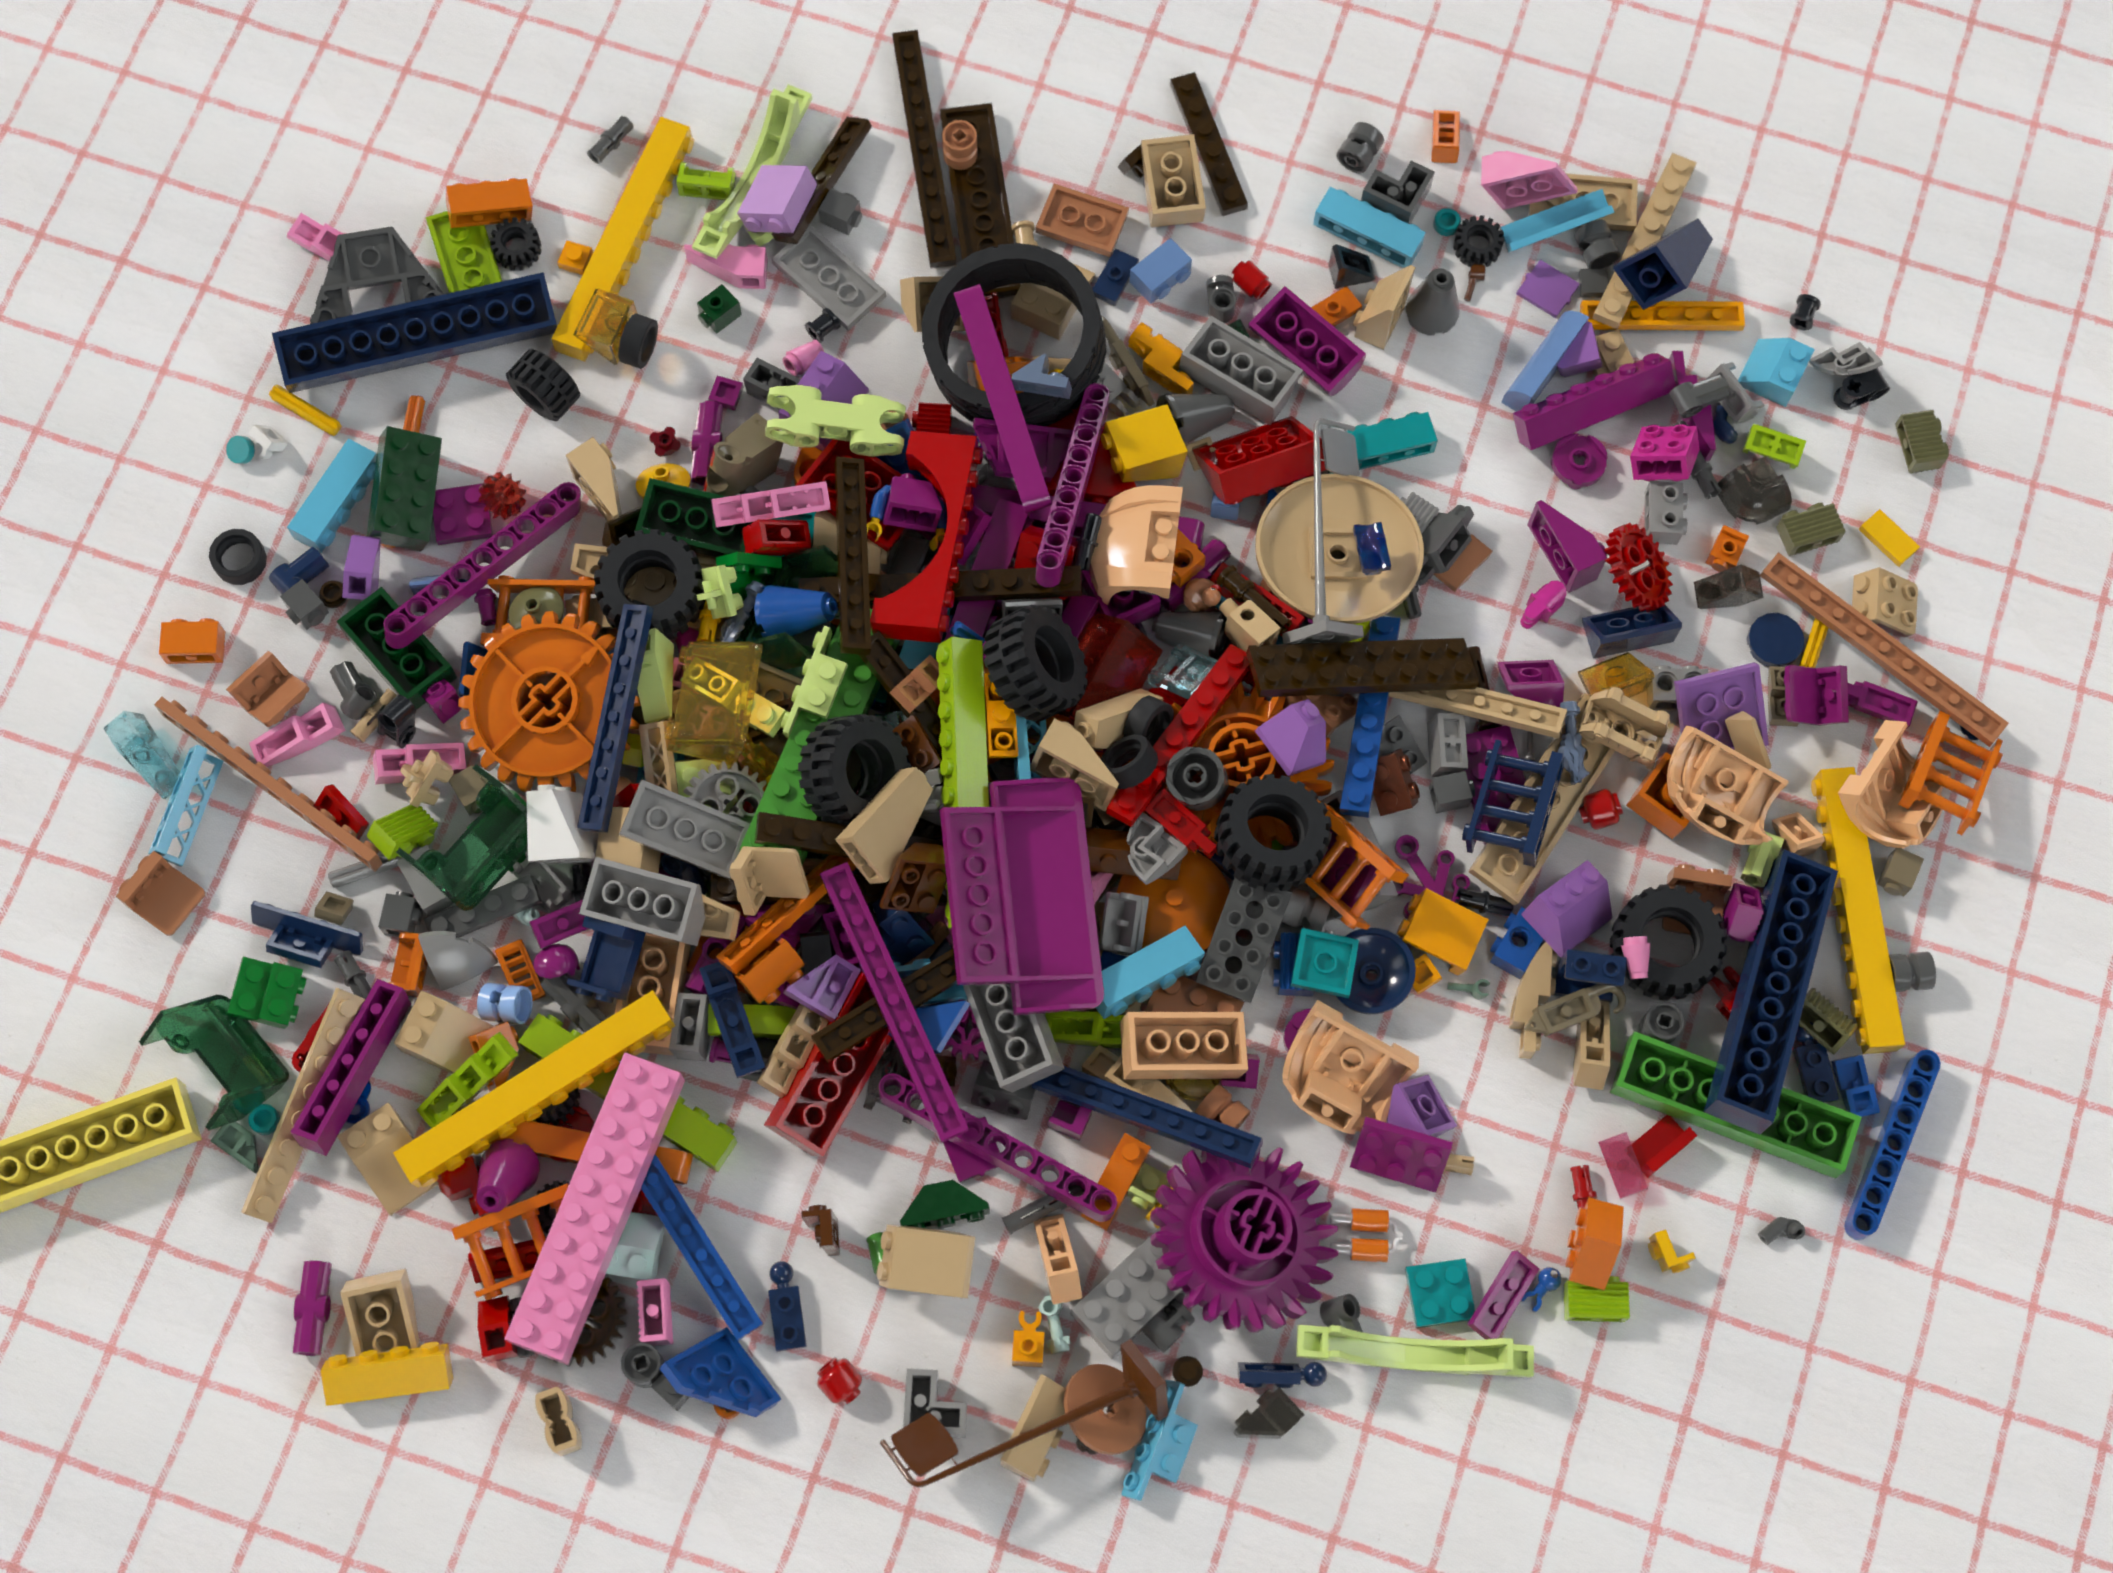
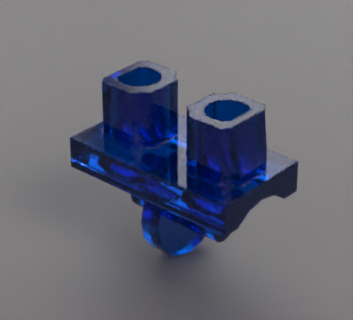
(1372, 548)

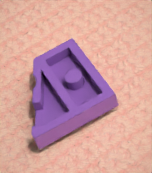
(825, 987)

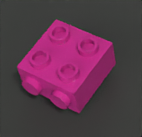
(1665, 453)

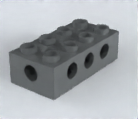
(1224, 943)

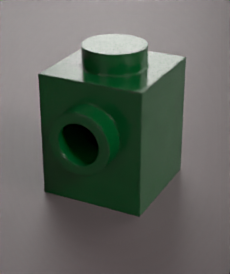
(718, 309)

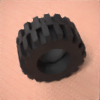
(543, 385)

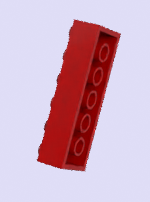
(827, 1091)

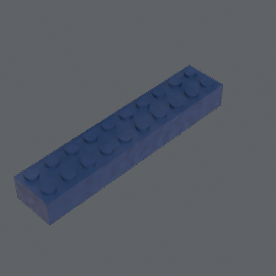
(414, 332)
(1771, 993)

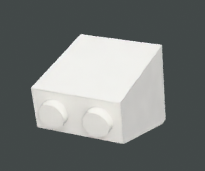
(553, 827)

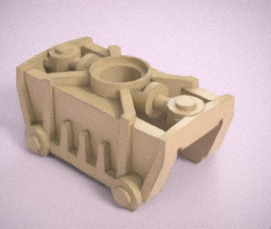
(1632, 717)

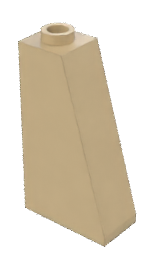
(1105, 721)
(885, 825)

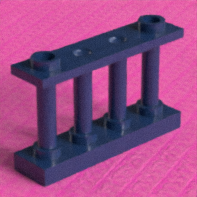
(1534, 820)

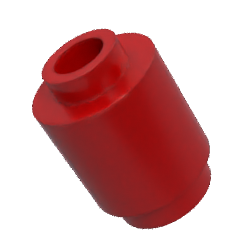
(1251, 279)

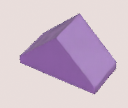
(1582, 354)

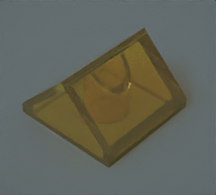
(604, 323)
(1621, 672)

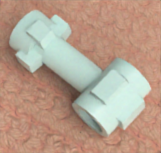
(1058, 1343)

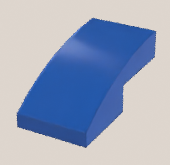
(1854, 1086)

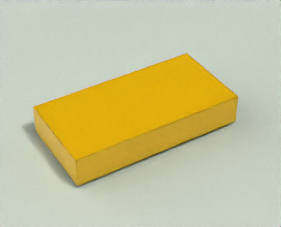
(1889, 538)

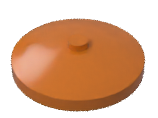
(1190, 901)

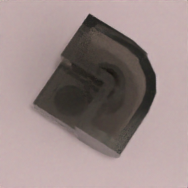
(1755, 492)

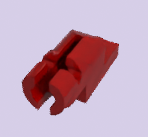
(462, 1183)

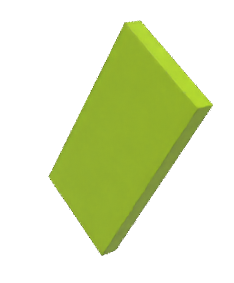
(463, 254)

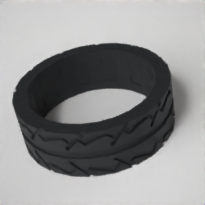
(997, 268)

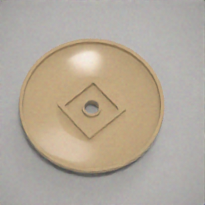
(1288, 556)

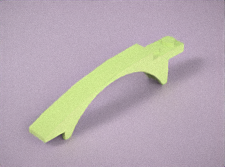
(781, 121)
(1440, 1356)

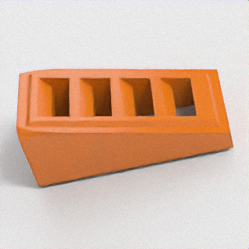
(1448, 133)
(513, 949)

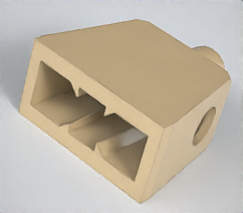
(1248, 625)

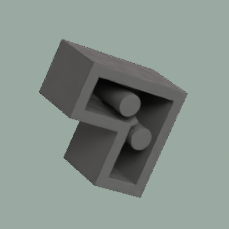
(1399, 196)

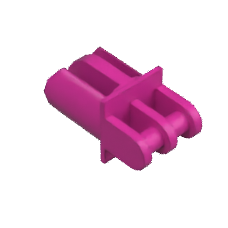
(1543, 603)

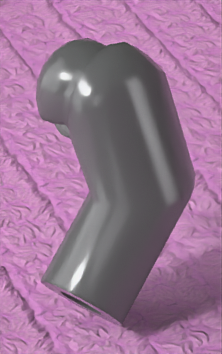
(1782, 1227)

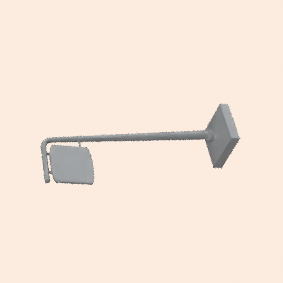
(1341, 459)

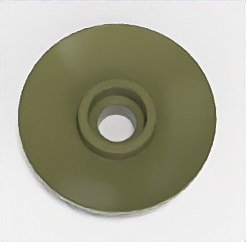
(545, 600)

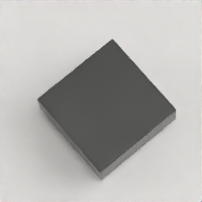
(1593, 282)

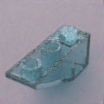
(143, 751)

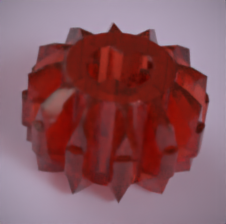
(502, 495)

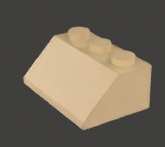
(1043, 1405)

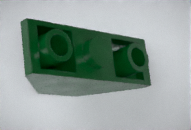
(943, 1205)

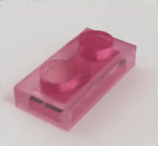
(1623, 1165)

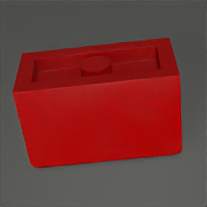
(1661, 1144)

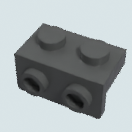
(990, 1096)

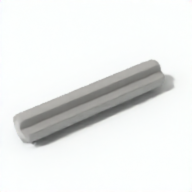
(359, 871)

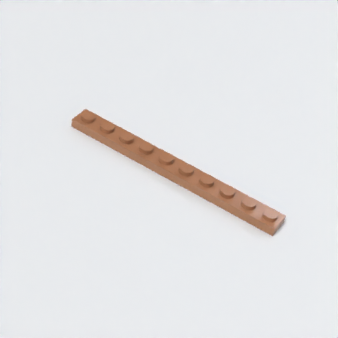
(1884, 649)
(278, 789)

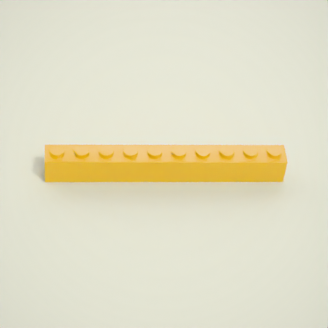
(627, 228)
(1858, 919)
(534, 1090)

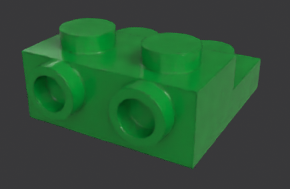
(266, 992)

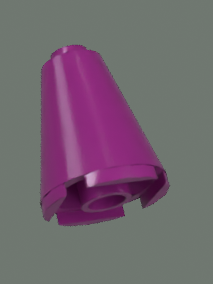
(505, 1174)

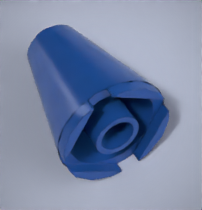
(792, 609)

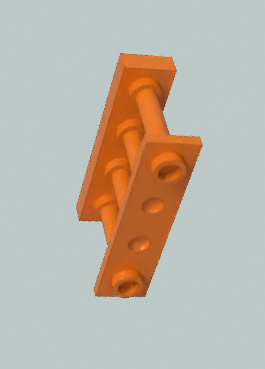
(506, 585)
(1924, 771)
(1366, 853)
(500, 1222)

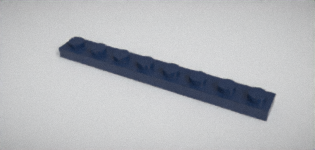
(615, 718)
(1152, 1115)

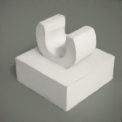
(268, 439)

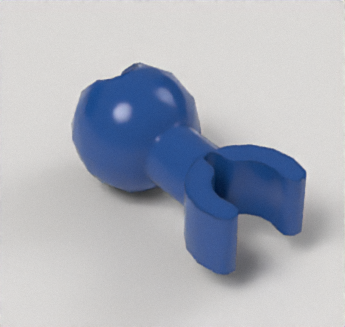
(1545, 1284)

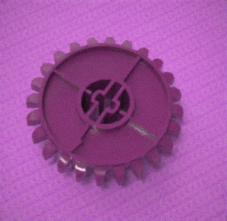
(1208, 1246)

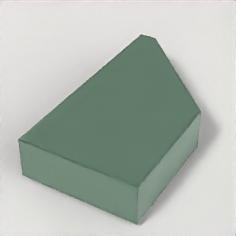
(238, 1143)

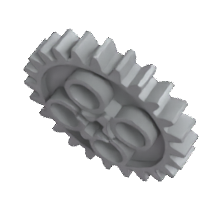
(707, 789)

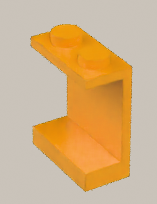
(1443, 929)

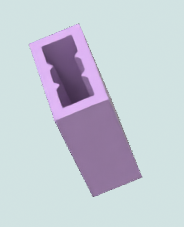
(777, 198)

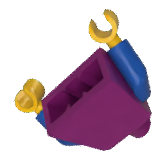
(909, 505)

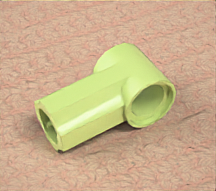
(1760, 861)

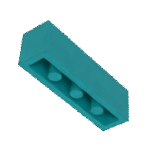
(1394, 440)

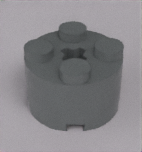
(1204, 764)

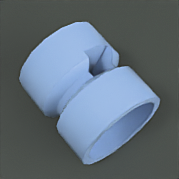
(504, 1003)

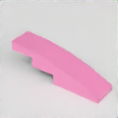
(314, 236)
(771, 504)

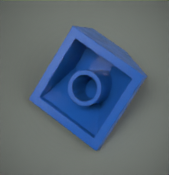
(940, 1021)

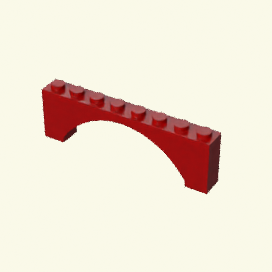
(922, 605)

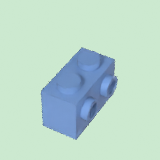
(1161, 271)

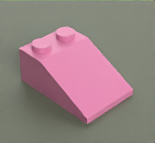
(1523, 179)

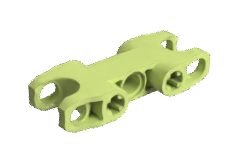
(835, 420)

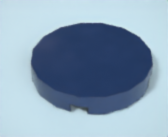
(1775, 640)

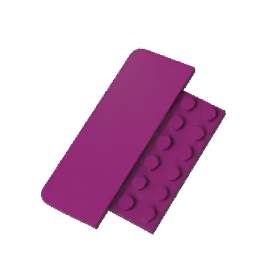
(1024, 895)

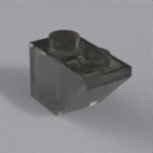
(1729, 588)
(1271, 1419)

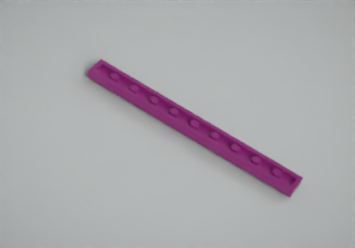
(894, 1003)

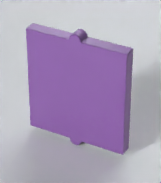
(1548, 288)

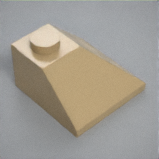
(915, 296)

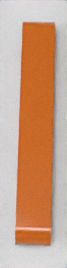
(569, 1144)

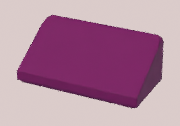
(1079, 612)

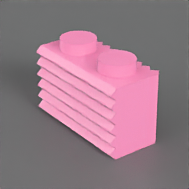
(655, 1312)

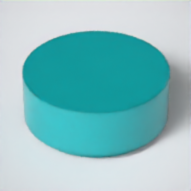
(1446, 222)
(240, 449)
(264, 1119)

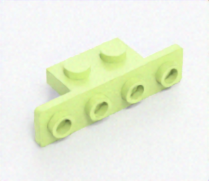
(819, 684)

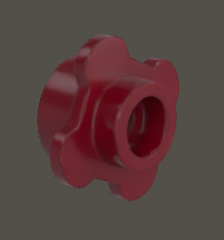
(668, 448)

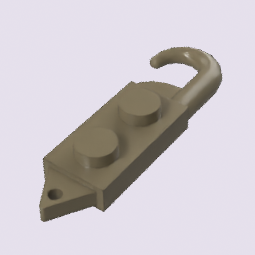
(1123, 360)
(1572, 1009)

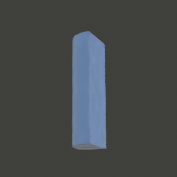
(1544, 361)

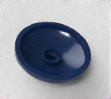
(1395, 970)

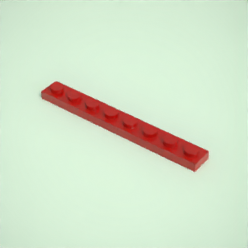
(1183, 731)

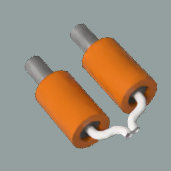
(1366, 1220)

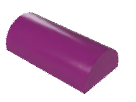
(1308, 341)

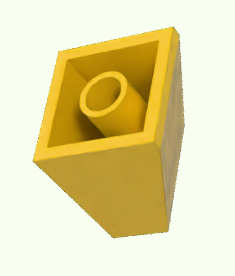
(1145, 445)

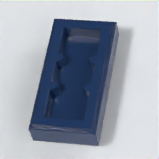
(1114, 277)

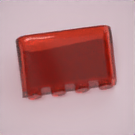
(1116, 661)

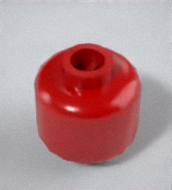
(1601, 809)
(839, 1380)

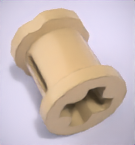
(1023, 232)

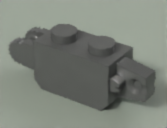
(1445, 541)

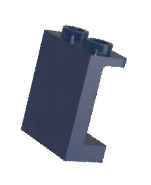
(609, 960)
(1585, 969)

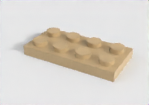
(1618, 192)

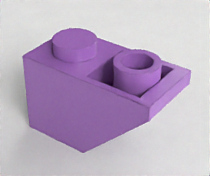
(361, 567)

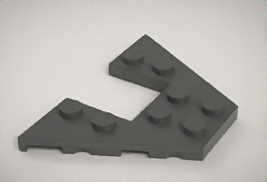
(368, 261)

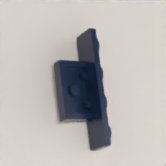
(302, 936)

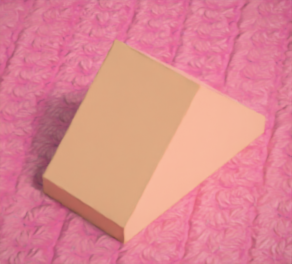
(1798, 834)

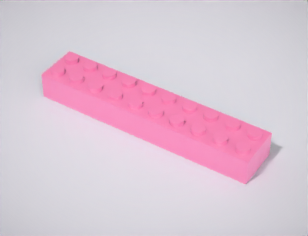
(595, 1209)

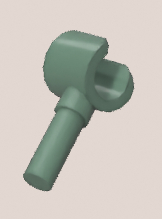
(1471, 988)

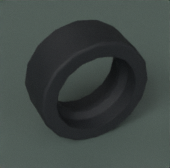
(638, 341)
(224, 542)
(1149, 718)
(1125, 750)

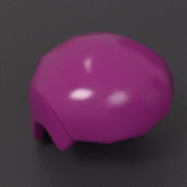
(556, 961)

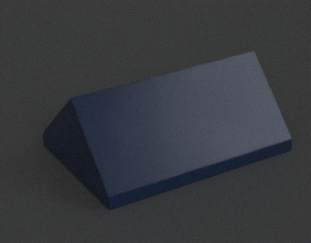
(1630, 630)

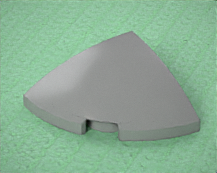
(1848, 362)
(1152, 849)
(454, 958)

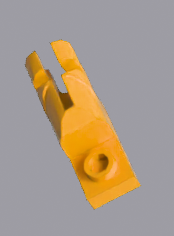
(1160, 360)

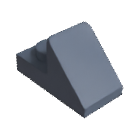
(1034, 379)

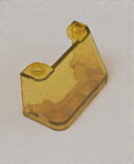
(714, 699)

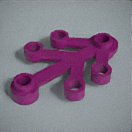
(1422, 873)

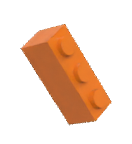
(488, 202)

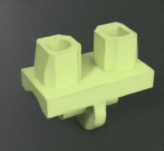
(718, 591)

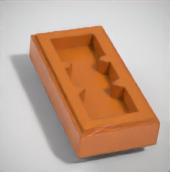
(1338, 306)

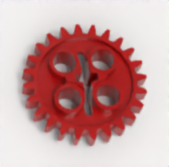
(1630, 548)

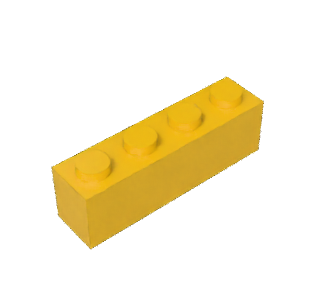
(386, 1373)

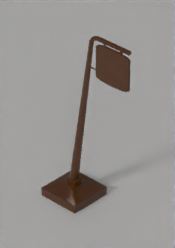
(928, 1444)

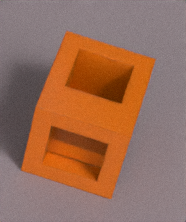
(1726, 549)

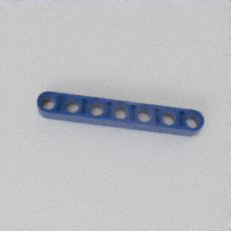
(1883, 1154)

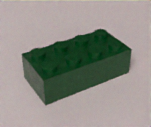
(404, 488)
(689, 517)
(406, 669)

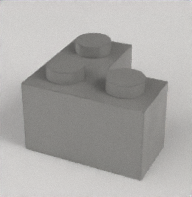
(922, 1399)

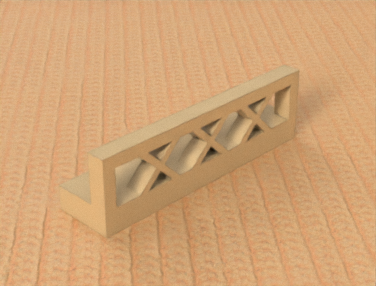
(657, 761)

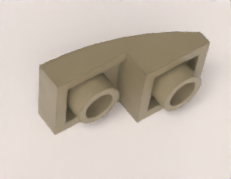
(1776, 697)

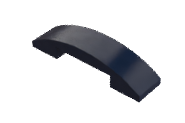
(732, 1019)

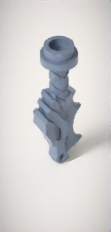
(735, 624)
(1571, 744)

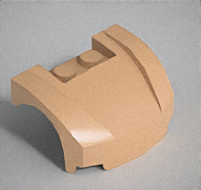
(1137, 542)
(1721, 788)
(1874, 796)
(1342, 1071)

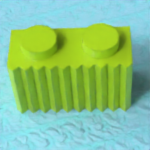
(402, 829)
(1597, 1305)

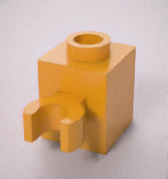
(1028, 1344)

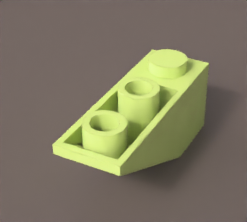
(656, 678)

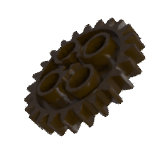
(610, 1323)

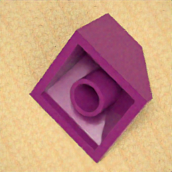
(1533, 680)

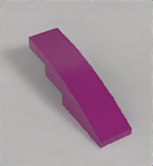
(1703, 419)

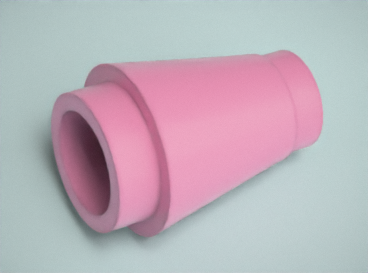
(801, 358)
(1637, 953)

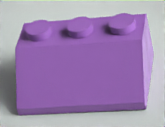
(835, 382)
(1571, 908)

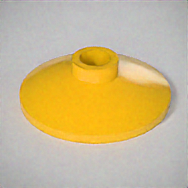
(664, 472)

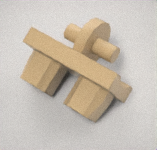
(422, 775)

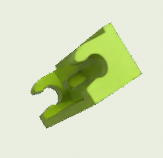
(705, 183)
(1774, 445)

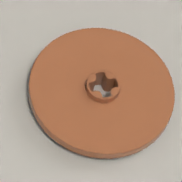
(1099, 1431)

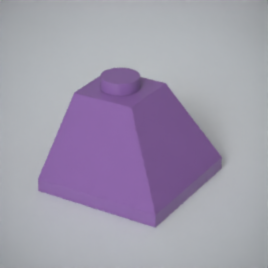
(1296, 737)
(1419, 1107)

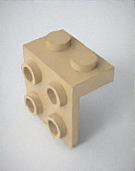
(1886, 599)
(767, 873)

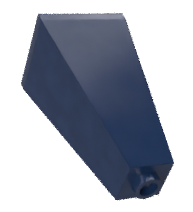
(1665, 265)

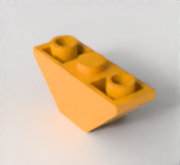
(1000, 724)

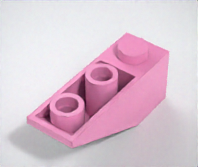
(736, 265)

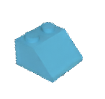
(1775, 368)

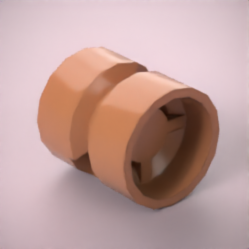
(959, 144)
(1221, 1108)

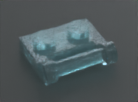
(1187, 676)

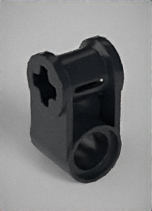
(1860, 389)
(398, 721)

